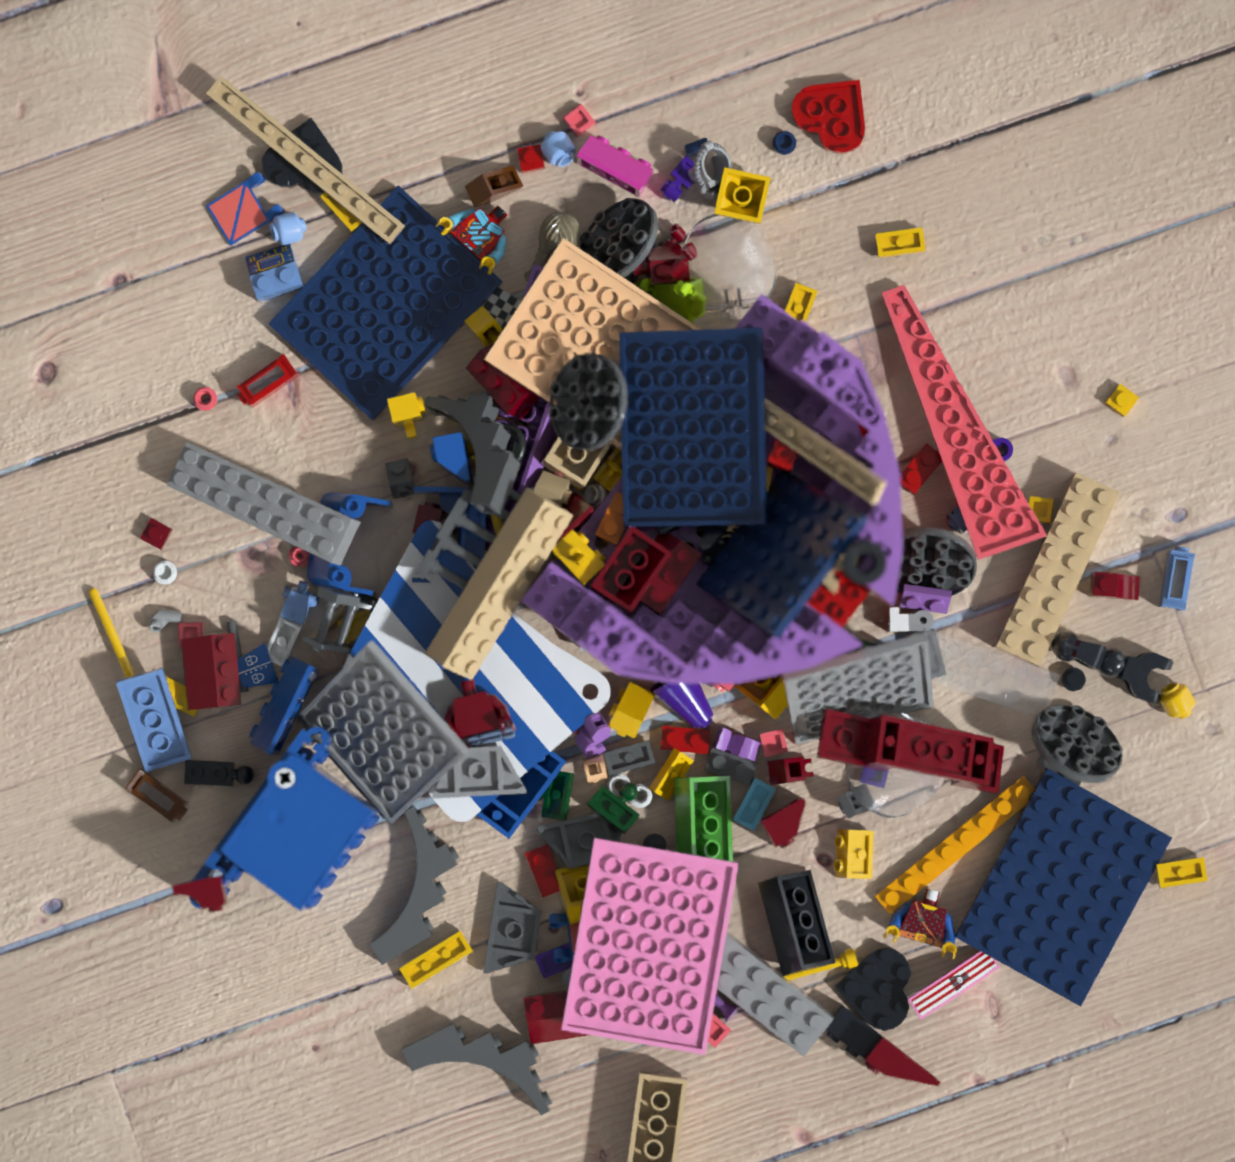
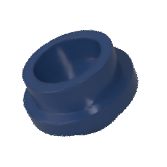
(784, 142)

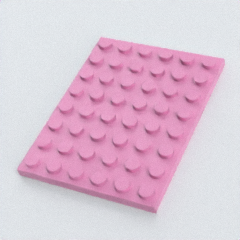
(650, 946)

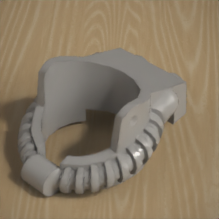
(708, 186)

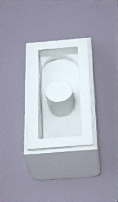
(283, 640)

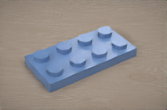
(154, 719)

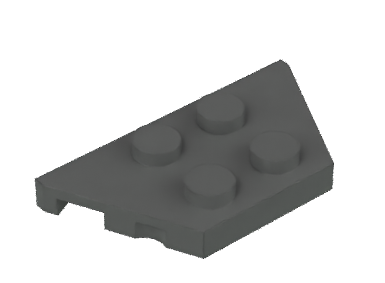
(574, 838)
(512, 930)

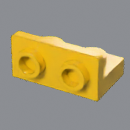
(854, 854)

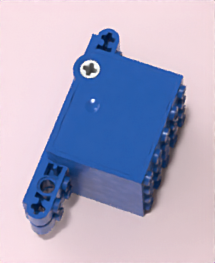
(295, 830)

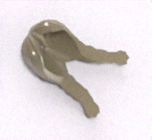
(552, 231)

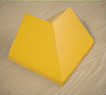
(742, 195)

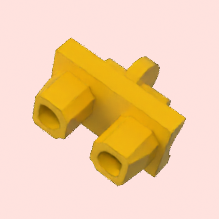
(610, 471)

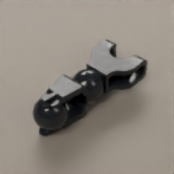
(1113, 663)

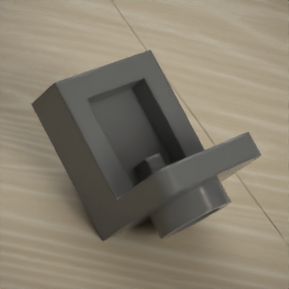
(400, 478)
(849, 804)

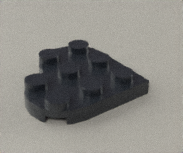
(284, 174)
(877, 988)

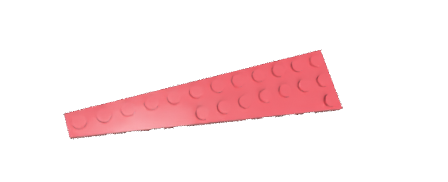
(981, 481)

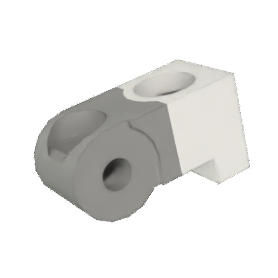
(908, 622)

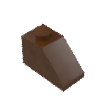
(493, 185)

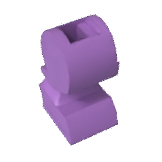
(592, 735)
(736, 744)

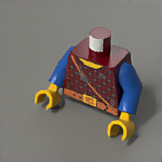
(924, 923)

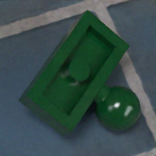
(558, 796)
(614, 808)

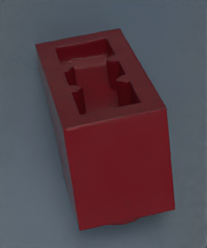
(1114, 586)
(208, 892)

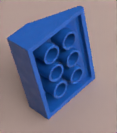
(284, 705)

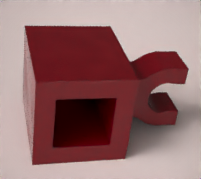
(428, 512)
(788, 770)

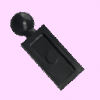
(216, 773)

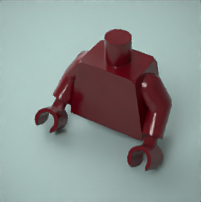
(669, 261)
(477, 712)

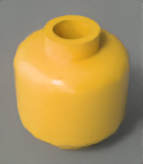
(1177, 700)

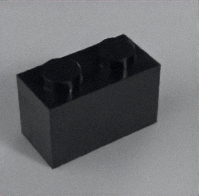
(852, 1032)

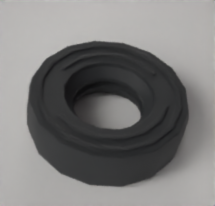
(853, 573)

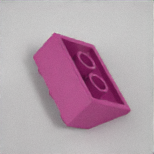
(615, 165)

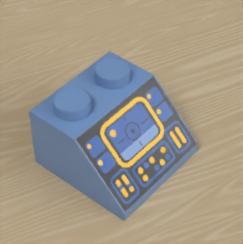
(274, 272)

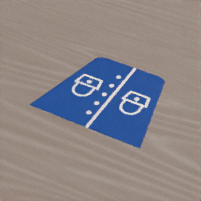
(256, 668)

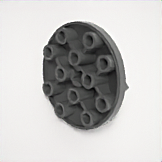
(622, 236)
(589, 401)
(936, 560)
(1076, 745)

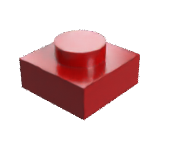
(531, 158)

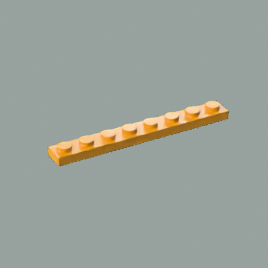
(955, 845)

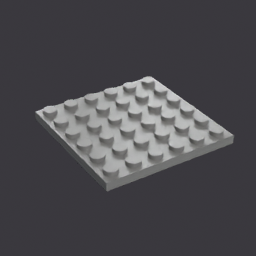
(861, 684)
(383, 732)

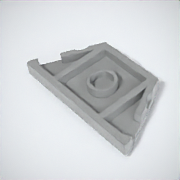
(480, 773)

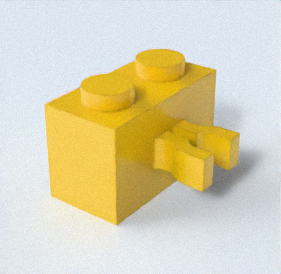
(406, 411)
(579, 557)
(631, 710)

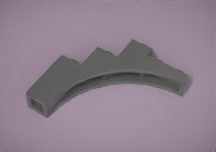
(494, 465)
(431, 862)
(514, 1063)

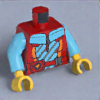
(479, 233)

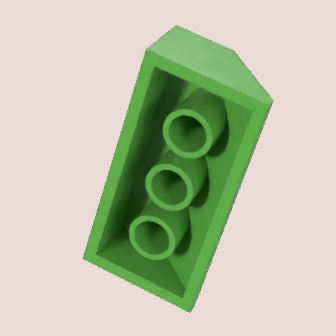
(704, 816)

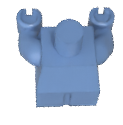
(298, 602)

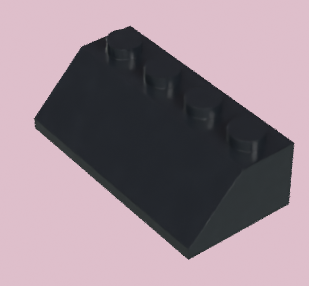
(796, 922)

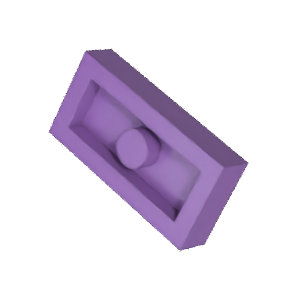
(925, 598)

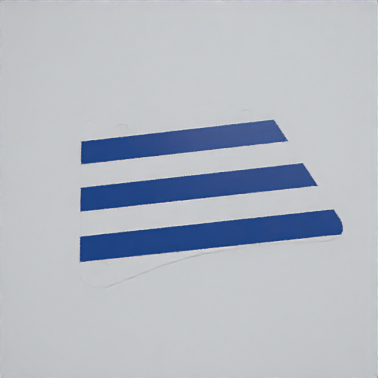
(522, 669)

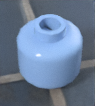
(558, 148)
(287, 228)

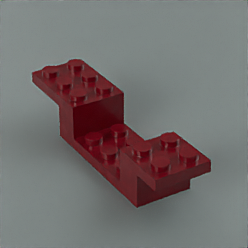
(911, 746)

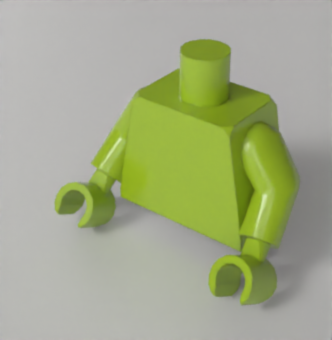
(681, 296)

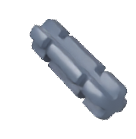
(490, 736)

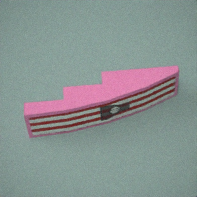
(952, 984)

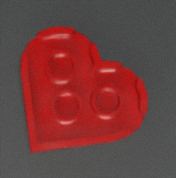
(833, 113)

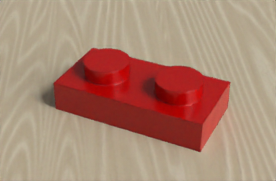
(920, 469)
(685, 739)
(543, 870)

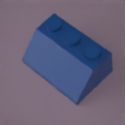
(452, 456)

